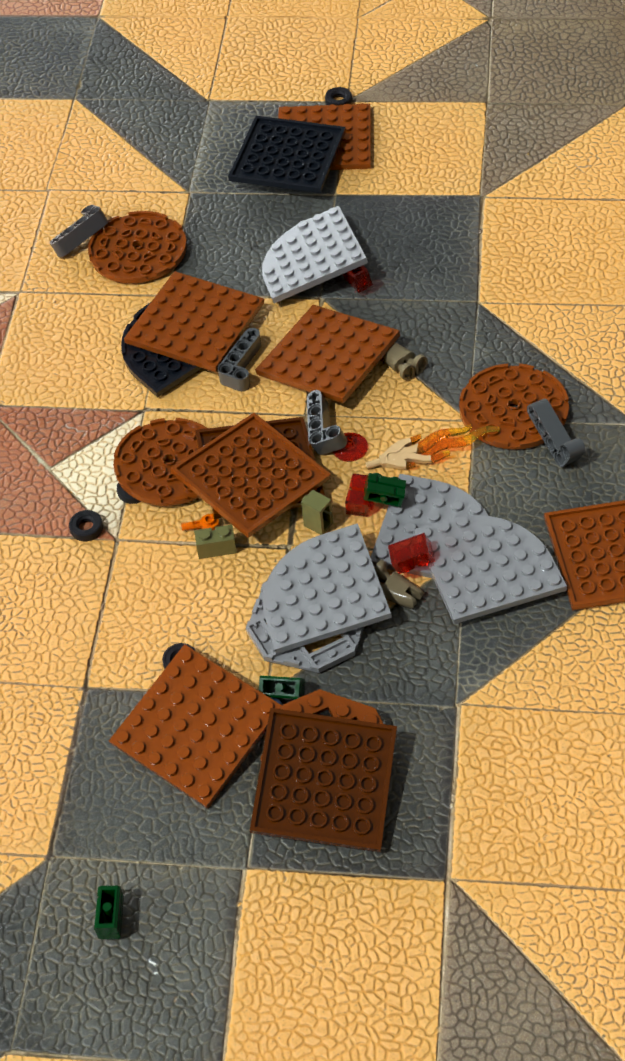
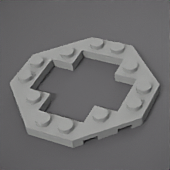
(299, 657)

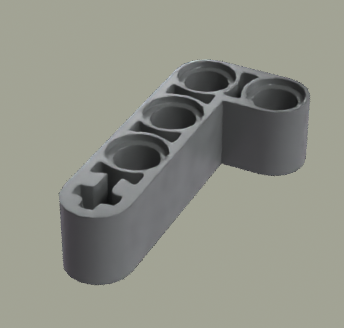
(91, 221)
(232, 368)
(320, 433)
(554, 434)

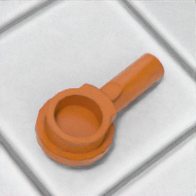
(206, 521)

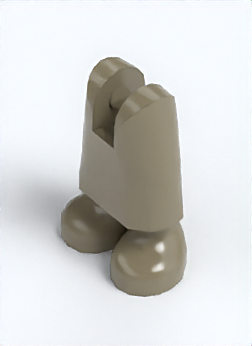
(404, 360)
(396, 587)

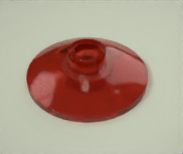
(354, 449)

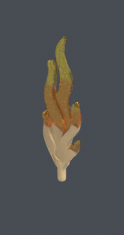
(404, 457)

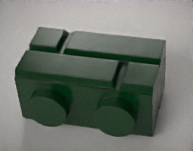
(384, 489)
(282, 687)
(109, 912)

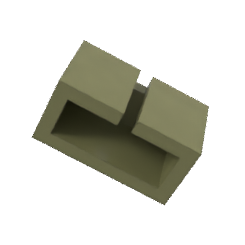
(317, 512)
(215, 542)

